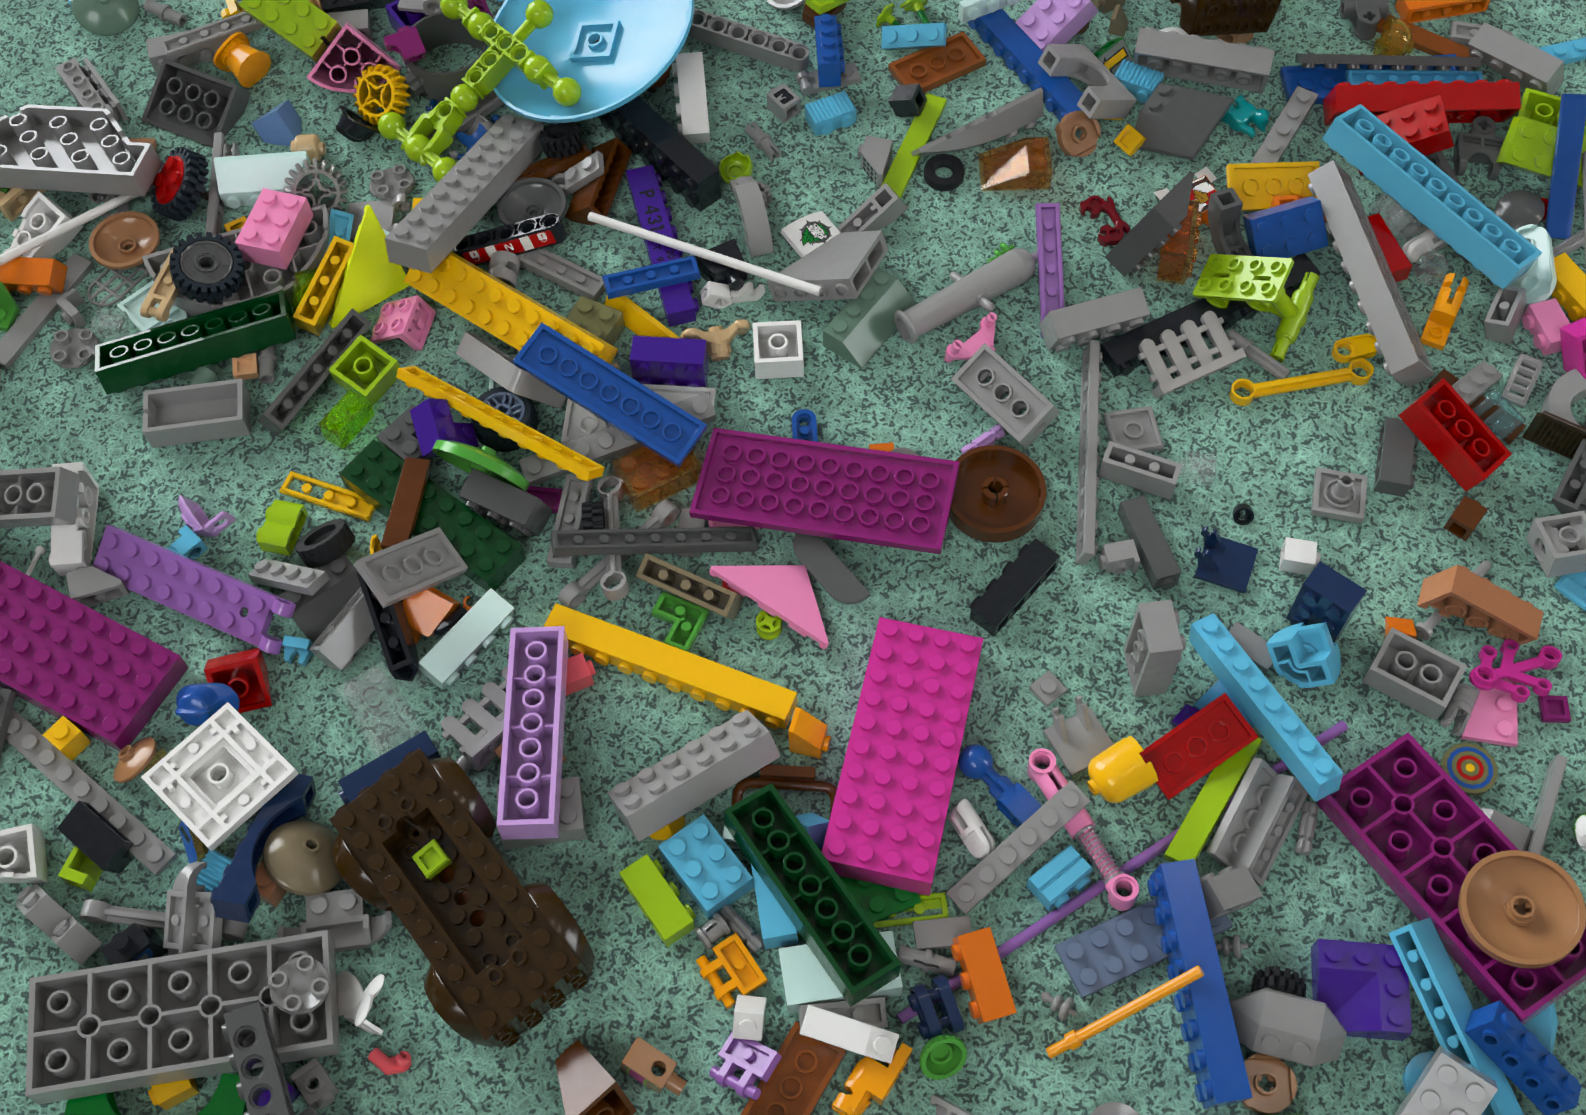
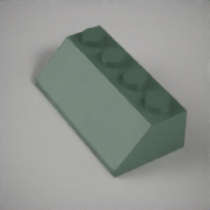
(868, 320)

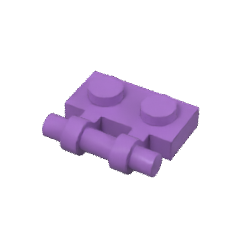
(750, 1056)

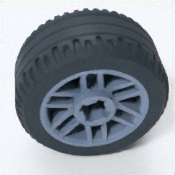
(513, 406)

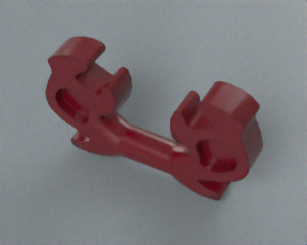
(1095, 205)

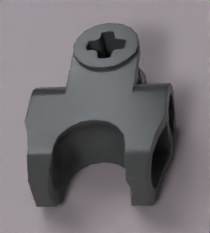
(1364, 15)

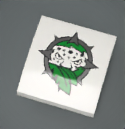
(809, 232)

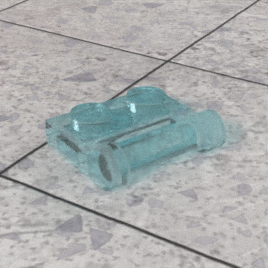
(1503, 420)

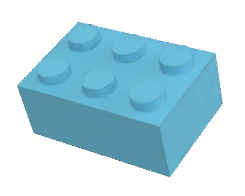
(706, 866)

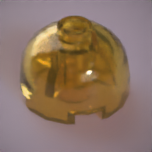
(1395, 38)

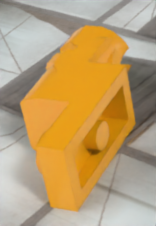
(1443, 313)
(870, 1081)

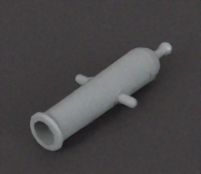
(967, 293)

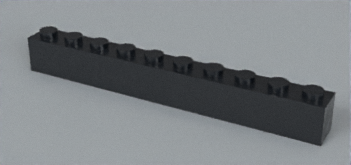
(1122, 351)

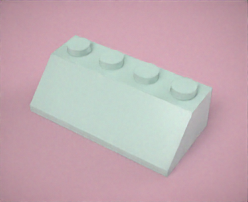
(244, 176)

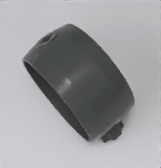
(434, 32)

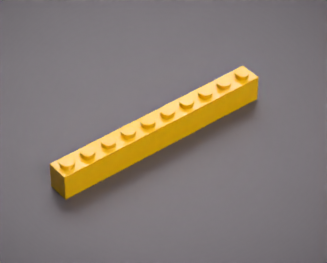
(674, 667)

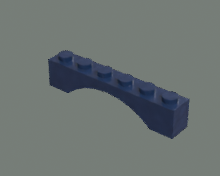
(238, 892)

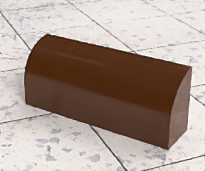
(600, 192)

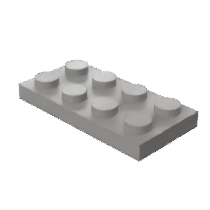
(410, 567)

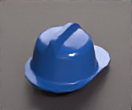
(200, 701)

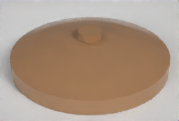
(1522, 909)

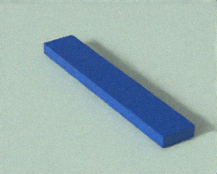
(1566, 165)

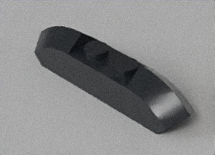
(394, 635)

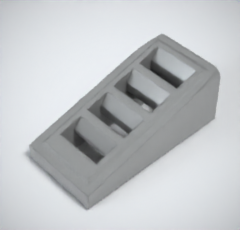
(1525, 366)

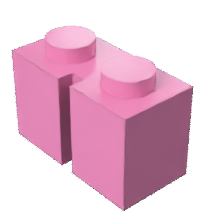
(1544, 322)

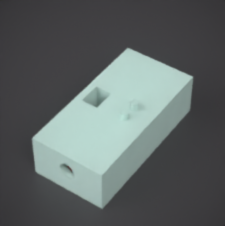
(809, 983)

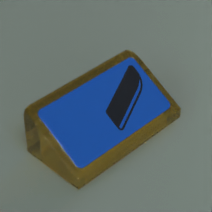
(193, 845)

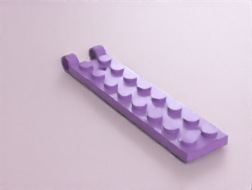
(192, 588)

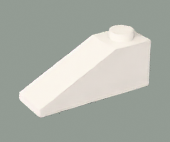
(849, 1034)

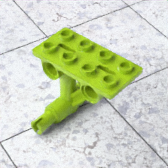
(1261, 285)

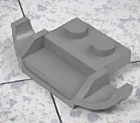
(190, 915)
(344, 918)

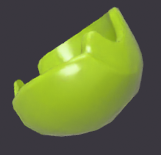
(735, 165)

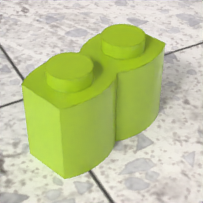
(281, 527)

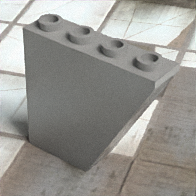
(837, 266)

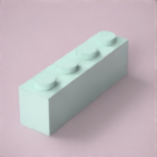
(466, 638)

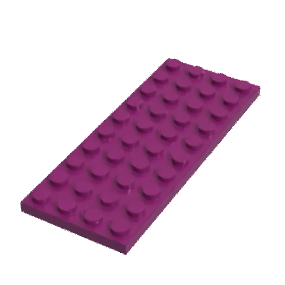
(826, 490)

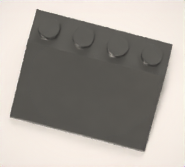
(194, 103)
(1153, 229)

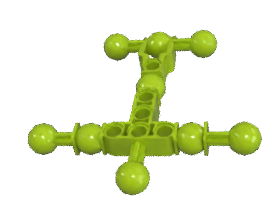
(484, 75)

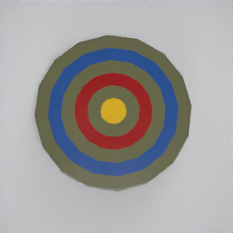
(1470, 768)

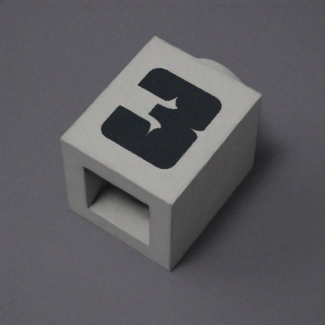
(783, 103)

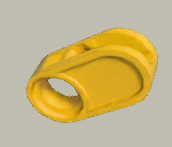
(1359, 347)

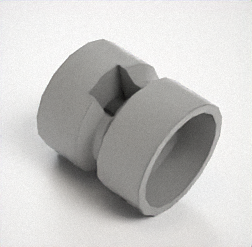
(505, 267)

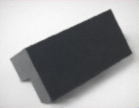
(97, 837)

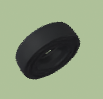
(948, 161)

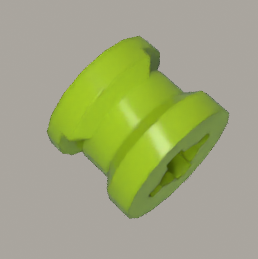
(774, 623)

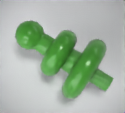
(1004, 248)

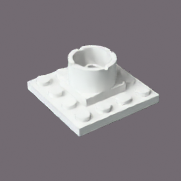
(220, 776)

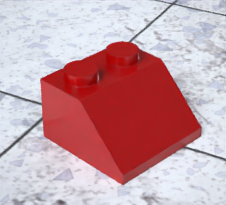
(245, 674)

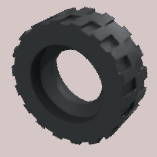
(325, 543)

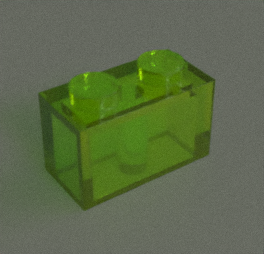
(346, 419)

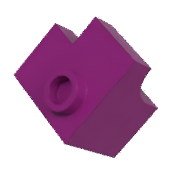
(406, 43)

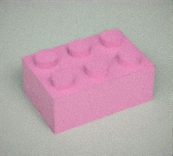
(274, 228)

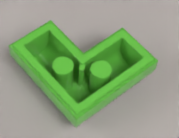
(685, 618)

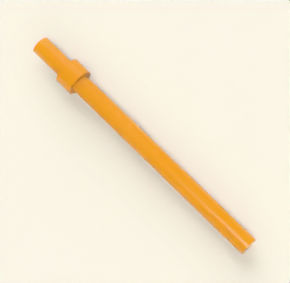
(1074, 1038)

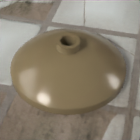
(297, 866)

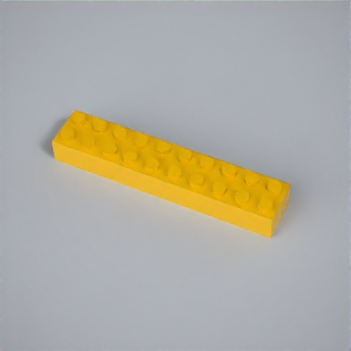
(498, 306)

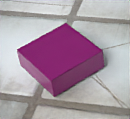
(1554, 709)

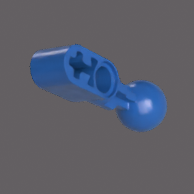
(1011, 799)

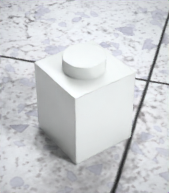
(1299, 556)
(749, 1017)

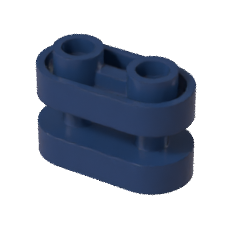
(921, 1001)

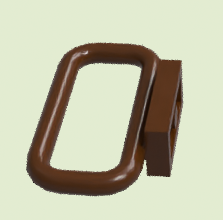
(785, 778)

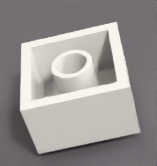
(778, 349)

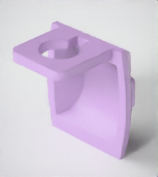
(198, 521)

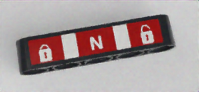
(515, 237)

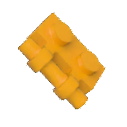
(738, 964)

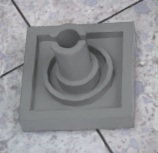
(1339, 495)

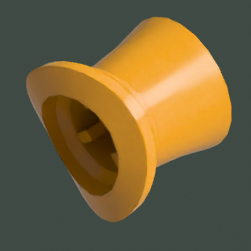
(242, 60)

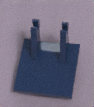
(1224, 561)

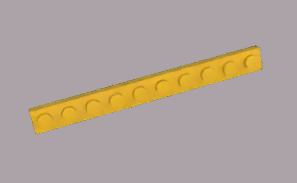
(500, 422)

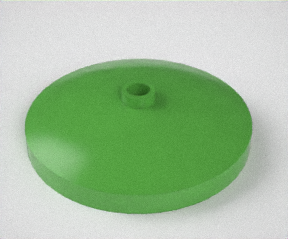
(484, 460)

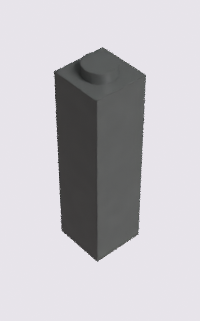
(1150, 543)

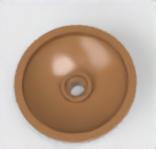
(120, 232)

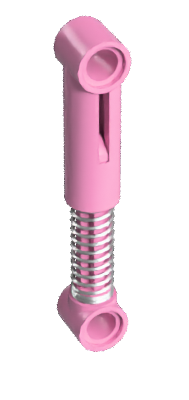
(1081, 829)

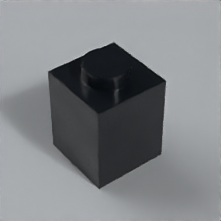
(907, 100)

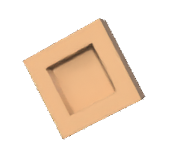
(245, 367)

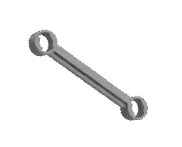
(661, 517)
(612, 521)
(104, 913)

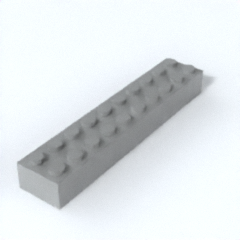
(464, 194)
(1370, 276)

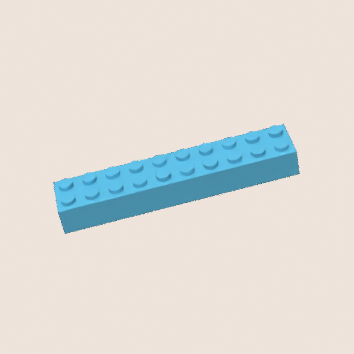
(1431, 196)

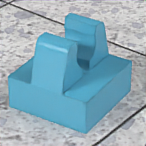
(295, 646)

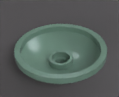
(105, 16)

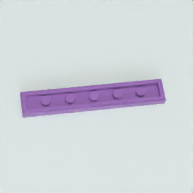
(1049, 258)

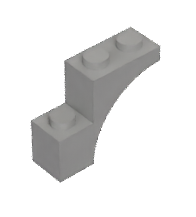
(57, 923)

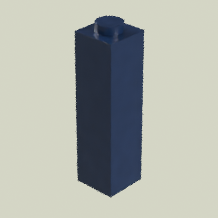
(372, 771)

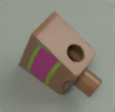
(644, 1057)

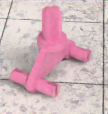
(966, 350)

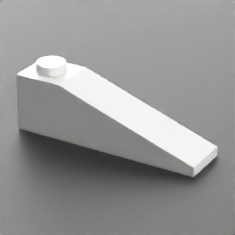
(38, 218)

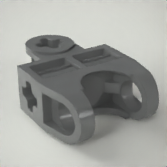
(1479, 147)

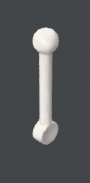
(39, 550)

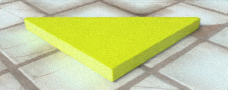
(368, 273)

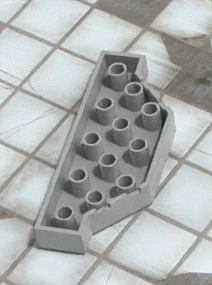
(73, 152)

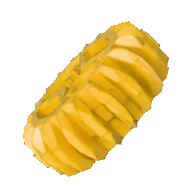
(373, 94)

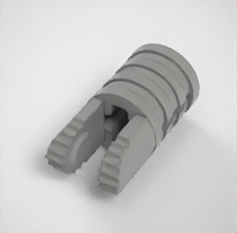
(1460, 705)

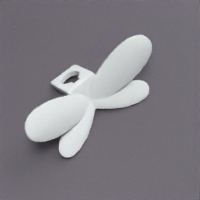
(355, 1002)

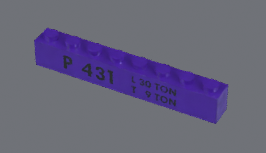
(653, 216)

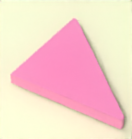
(780, 592)

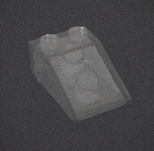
(379, 709)

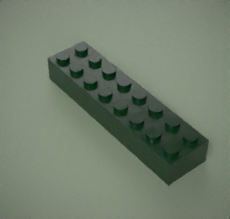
(194, 342)
(481, 545)
(812, 894)

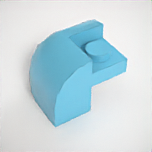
(1305, 655)

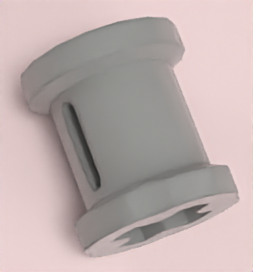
(712, 930)

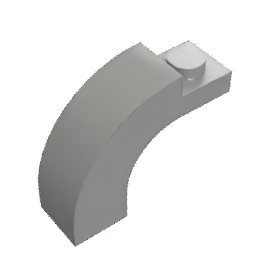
(753, 215)
(1565, 392)

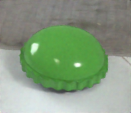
(942, 1056)

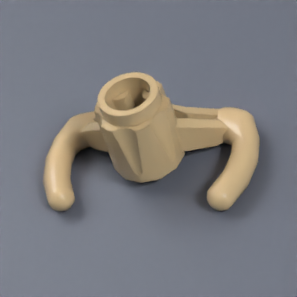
(718, 339)

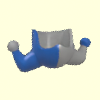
(477, 130)

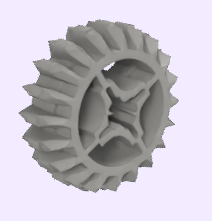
(315, 169)

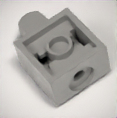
(1559, 543)

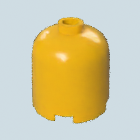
(1120, 772)

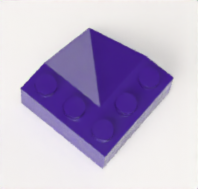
(1363, 987)

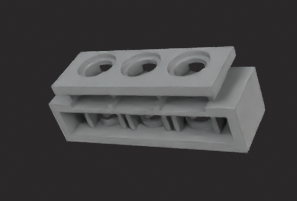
(87, 91)

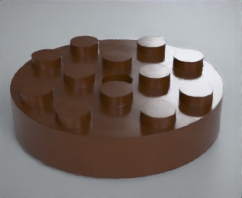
(1018, 489)

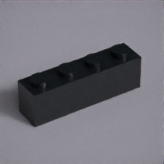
(1014, 586)

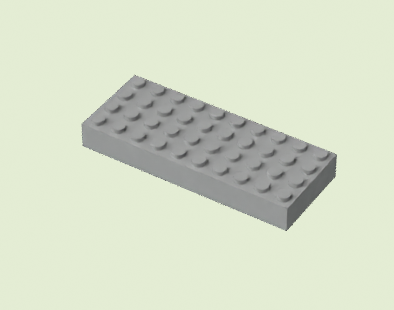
(165, 1018)

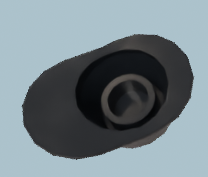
(354, 126)

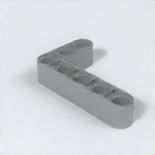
(503, 371)

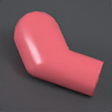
(390, 1065)

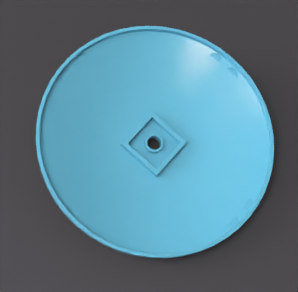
(633, 52)

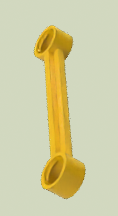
(1301, 382)

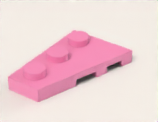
(1493, 718)

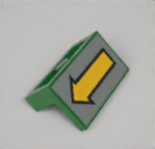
(1113, 53)

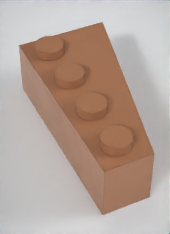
(1481, 604)

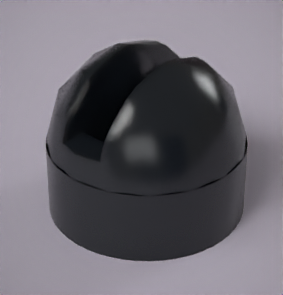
(1249, 515)

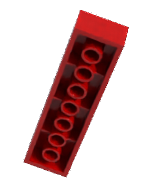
(1460, 99)

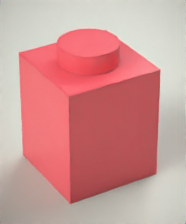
(579, 674)

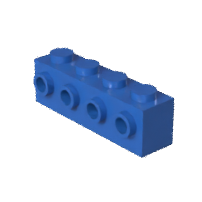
(829, 50)
(1523, 1058)

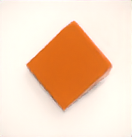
(1403, 625)

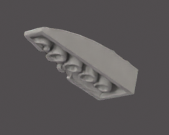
(991, 126)

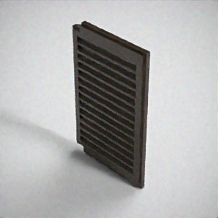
(1555, 434)

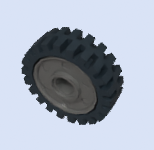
(193, 279)

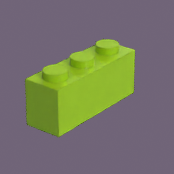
(658, 899)

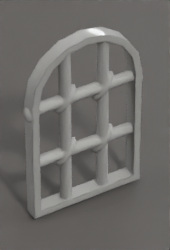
(113, 292)

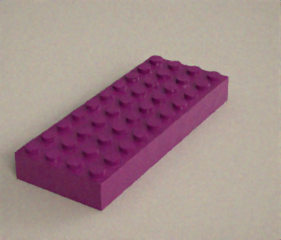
(80, 661)
(1423, 843)

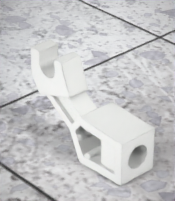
(719, 295)

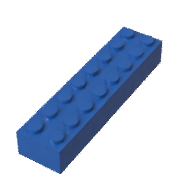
(1205, 1002)

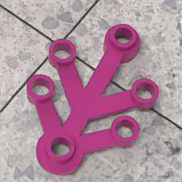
(1487, 678)

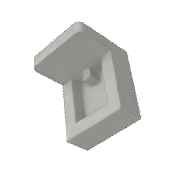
(68, 303)

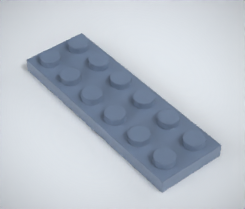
(1118, 949)

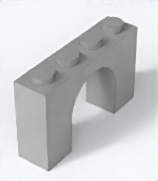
(1104, 94)

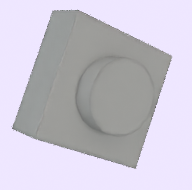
(1047, 689)

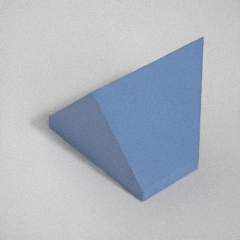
(279, 125)

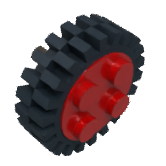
(180, 184)

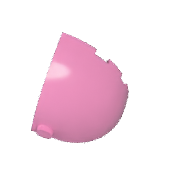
(345, 60)

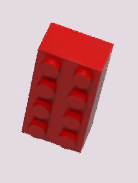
(1421, 125)
(1455, 435)

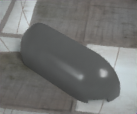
(829, 570)

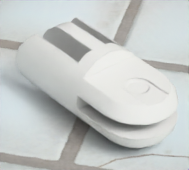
(1422, 243)
(971, 829)

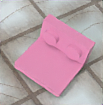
(404, 319)

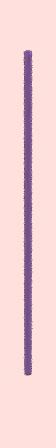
(1098, 887)

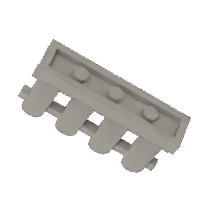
(1179, 360)
(481, 746)

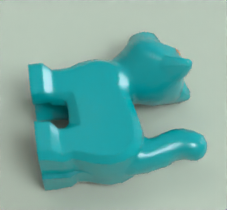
(1244, 114)

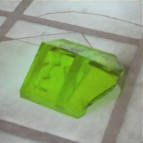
(300, 284)

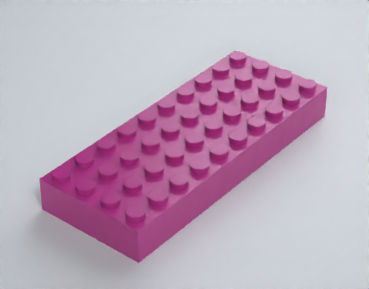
(902, 756)

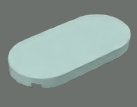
(1541, 277)

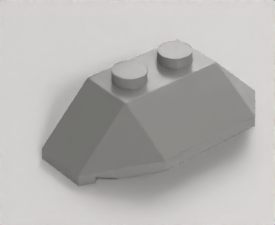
(1288, 1027)

